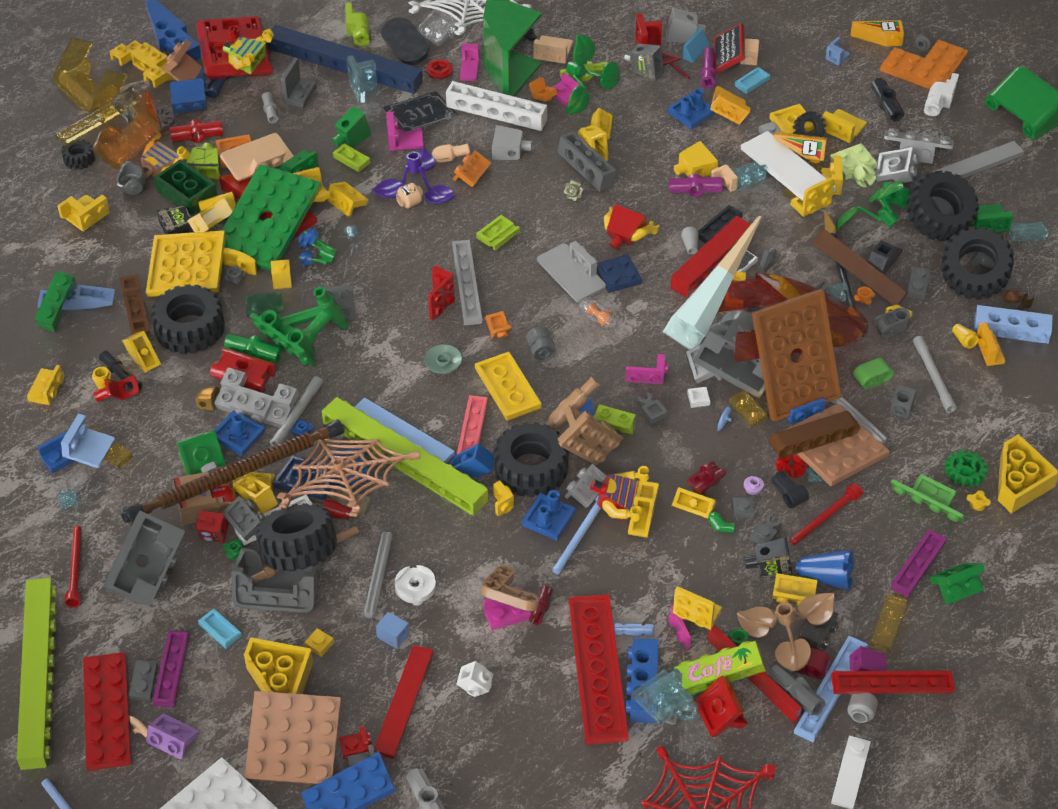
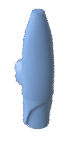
(724, 418)

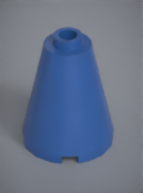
(829, 568)

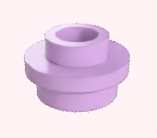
(750, 487)

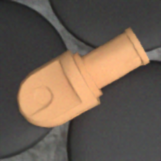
(449, 152)

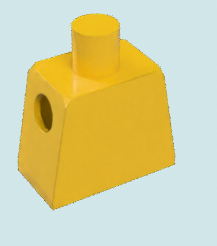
(596, 139)
(696, 160)

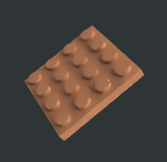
(844, 457)
(292, 737)

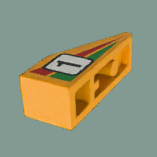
(879, 32)
(807, 146)

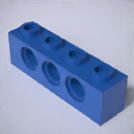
(646, 651)

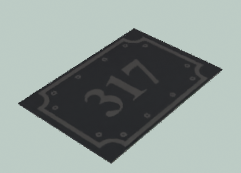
(421, 111)

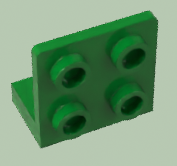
(993, 217)

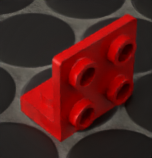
(442, 293)

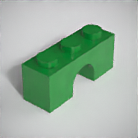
(50, 310)

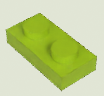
(351, 157)

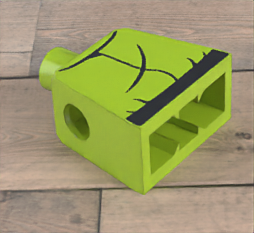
(205, 160)

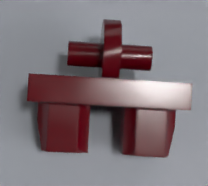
(706, 477)

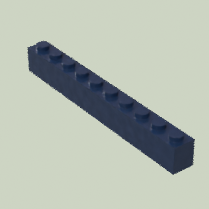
(335, 57)

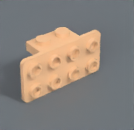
(246, 158)

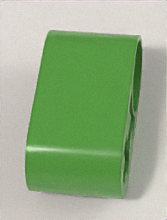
(873, 373)

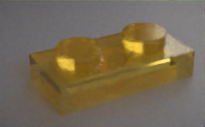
(748, 408)

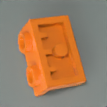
(472, 169)

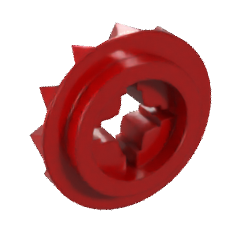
(445, 66)
(798, 468)

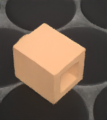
(751, 52)

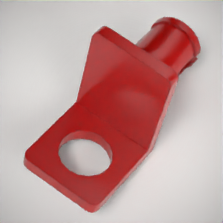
(116, 389)

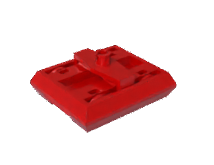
(213, 36)

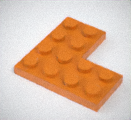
(935, 67)

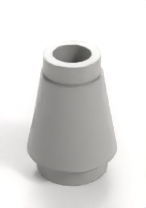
(690, 239)

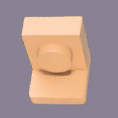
(729, 179)

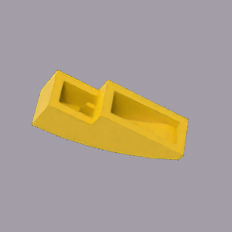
(646, 499)

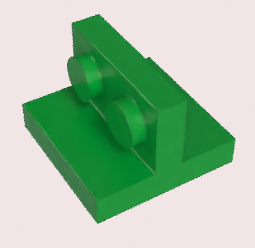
(199, 451)
(959, 581)

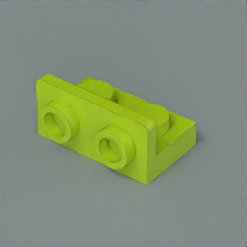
(616, 418)

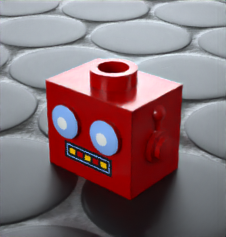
(211, 526)

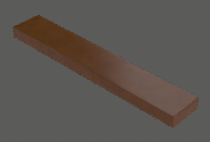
(860, 267)

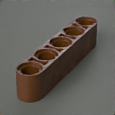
(814, 434)

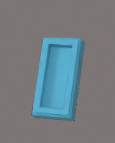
(752, 80)
(220, 628)

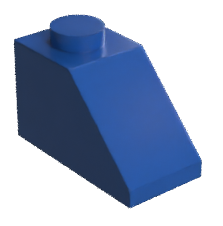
(474, 461)

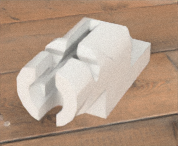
(940, 95)

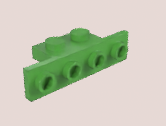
(931, 493)

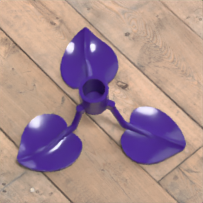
(416, 163)

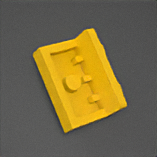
(793, 588)

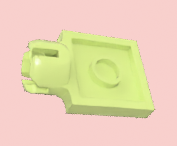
(857, 164)

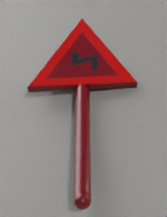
(669, 59)

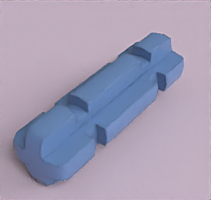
(634, 629)

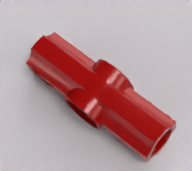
(196, 131)

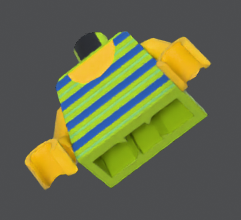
(248, 53)

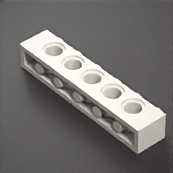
(496, 105)

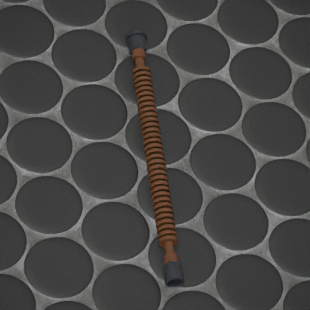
(233, 471)

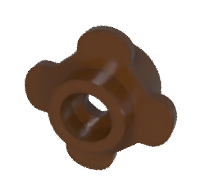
(1012, 296)

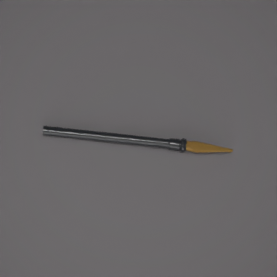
(831, 228)

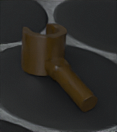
(1025, 303)

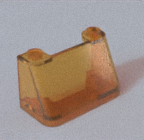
(121, 146)

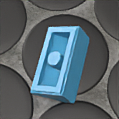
(695, 46)

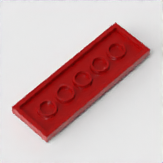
(106, 711)

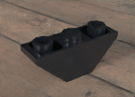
(884, 256)

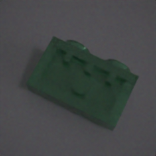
(262, 302)

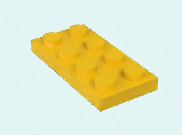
(508, 386)

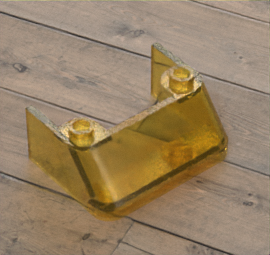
(73, 78)

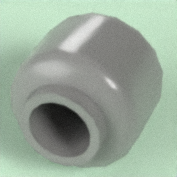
(862, 707)

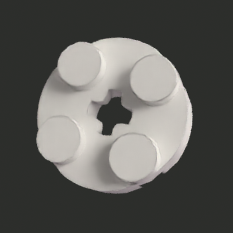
(418, 594)

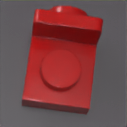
(355, 743)

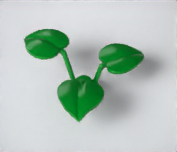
(610, 76)
(886, 214)

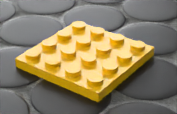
(186, 260)

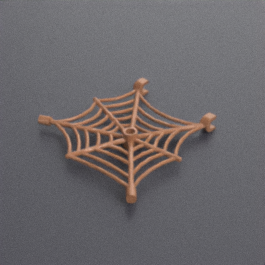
(342, 470)

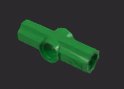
(254, 347)

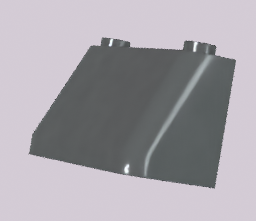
(284, 592)

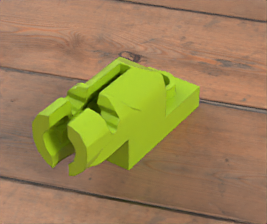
(357, 26)

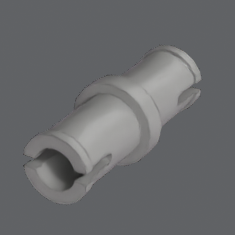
(270, 107)

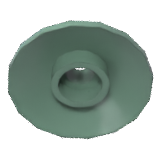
(443, 359)

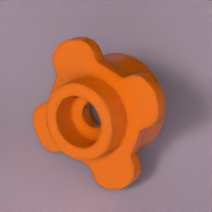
(864, 295)

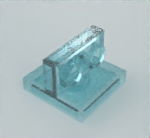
(361, 77)
(662, 695)

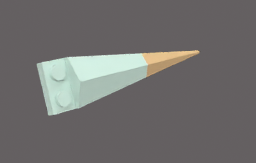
(696, 315)

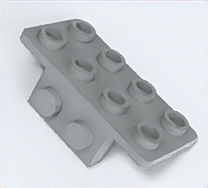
(923, 145)
(573, 270)

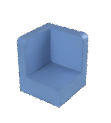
(835, 53)
(392, 630)

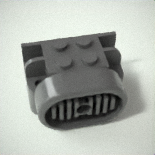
(719, 350)
(154, 541)

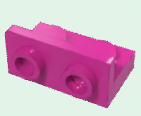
(565, 88)
(502, 614)

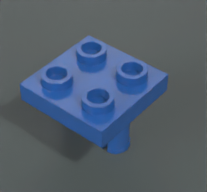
(691, 109)
(549, 515)

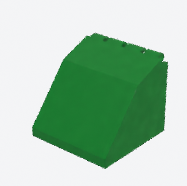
(502, 29)

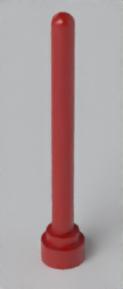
(852, 493)
(73, 597)

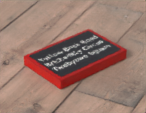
(729, 48)

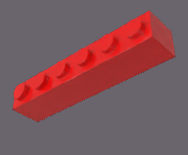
(708, 257)

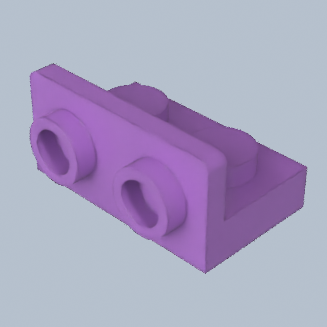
(171, 735)

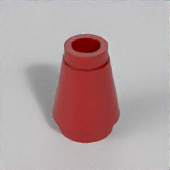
(336, 509)

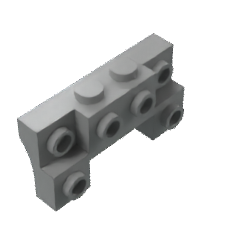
(254, 404)

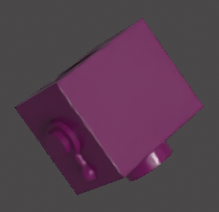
(867, 660)

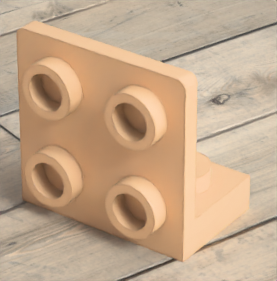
(552, 49)

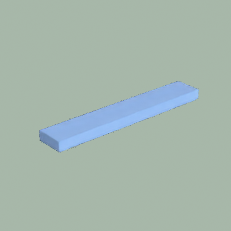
(405, 430)
(809, 725)

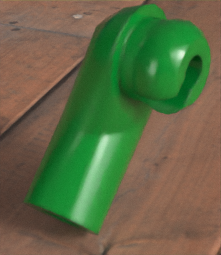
(719, 524)

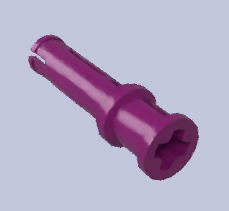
(708, 72)

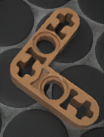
(497, 588)

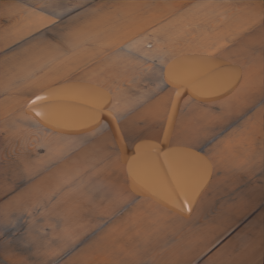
(792, 654)

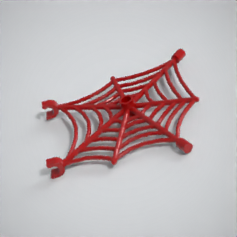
(767, 772)

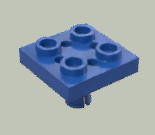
(240, 429)

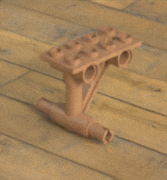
(585, 434)

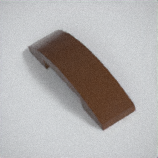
(134, 304)

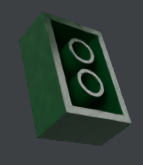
(184, 186)

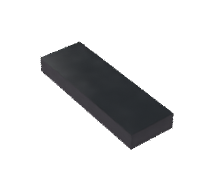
(710, 229)

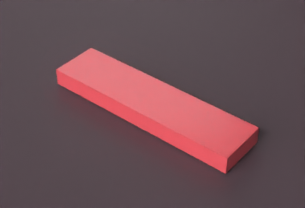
(473, 422)

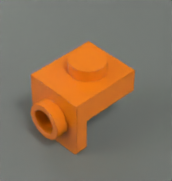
(541, 91)
(498, 325)

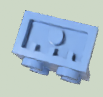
(85, 444)

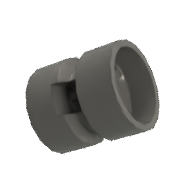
(541, 344)

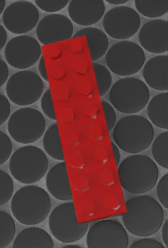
(597, 670)

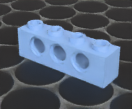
(1015, 323)

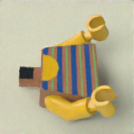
(159, 157)

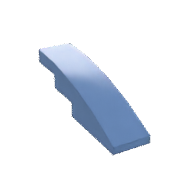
(85, 298)

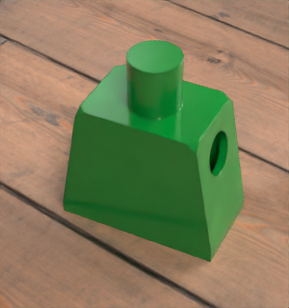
(351, 128)

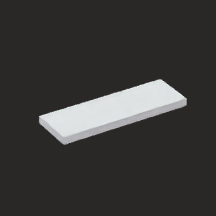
(782, 163)

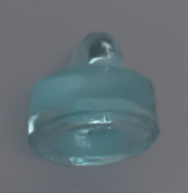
(692, 707)

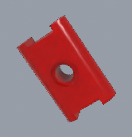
(256, 369)

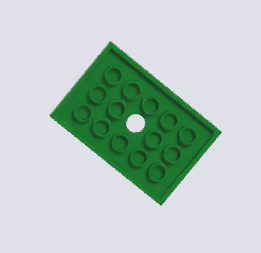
(274, 191)

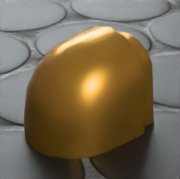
(206, 398)

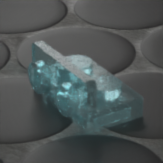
(750, 174)

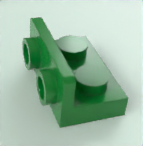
(300, 162)

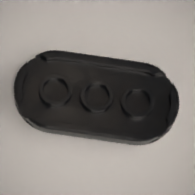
(405, 40)

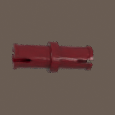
(543, 605)

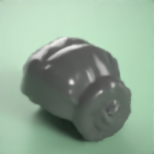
(131, 178)

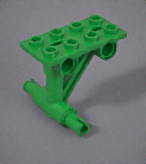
(298, 341)

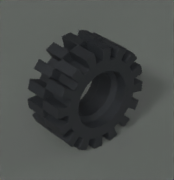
(811, 117)
(78, 161)

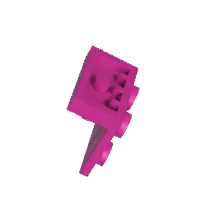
(402, 140)

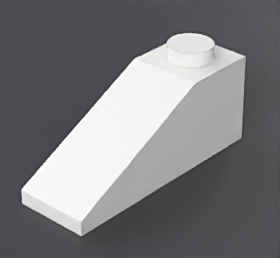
(850, 772)

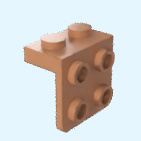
(180, 64)

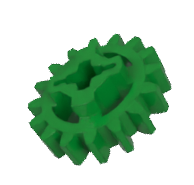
(966, 468)

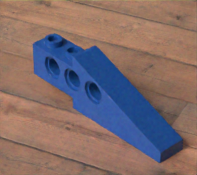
(169, 29)

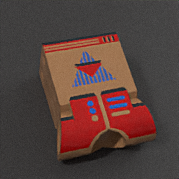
(212, 501)

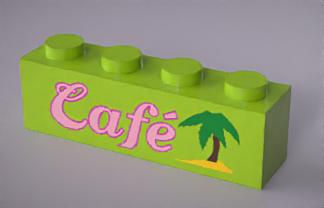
(729, 662)

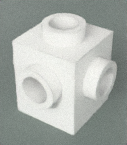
(475, 679)

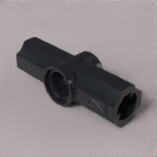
(887, 99)

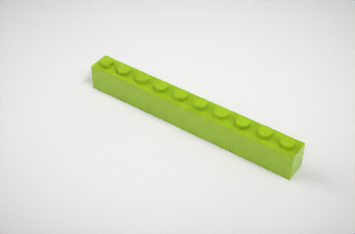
(427, 470)
(37, 674)

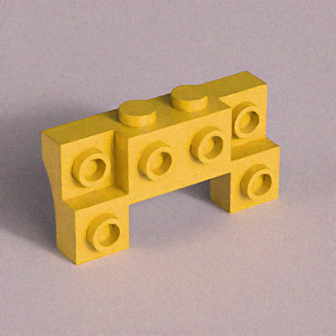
(145, 58)

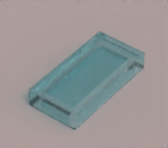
(1028, 231)

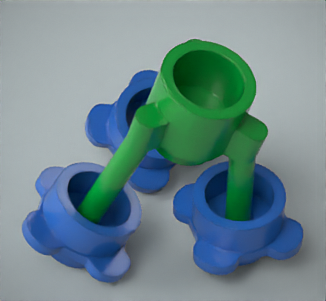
(307, 239)

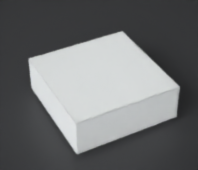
(698, 397)

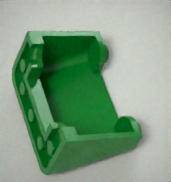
(1028, 99)

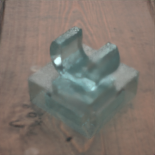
(837, 289)

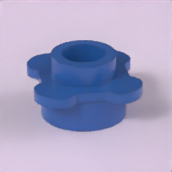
(301, 427)

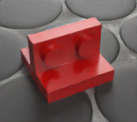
(647, 32)
(720, 707)

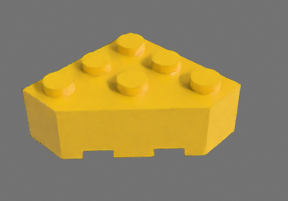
(1023, 474)
(278, 666)

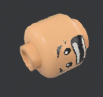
(409, 195)

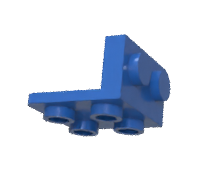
(188, 96)

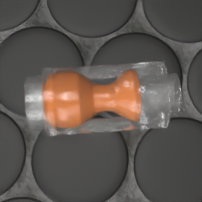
(604, 318)

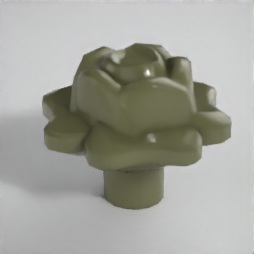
(573, 190)

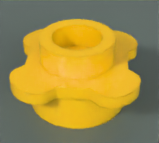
(978, 501)

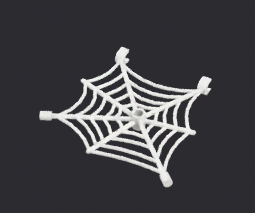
(461, 23)

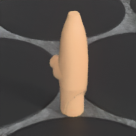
(138, 725)

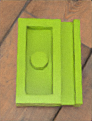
(498, 232)

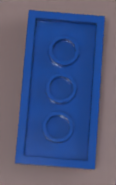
(353, 787)

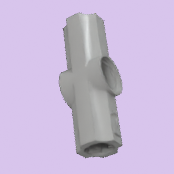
(423, 790)

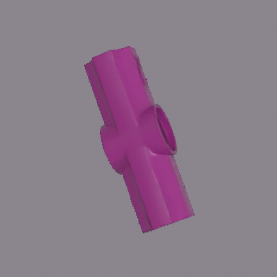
(695, 185)

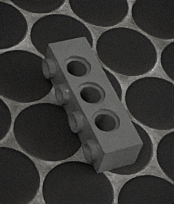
(586, 161)

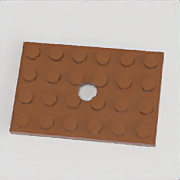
(779, 331)

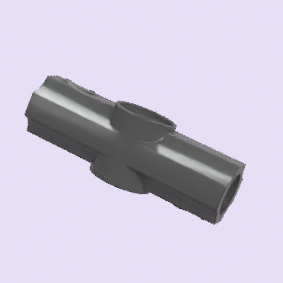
(797, 689)

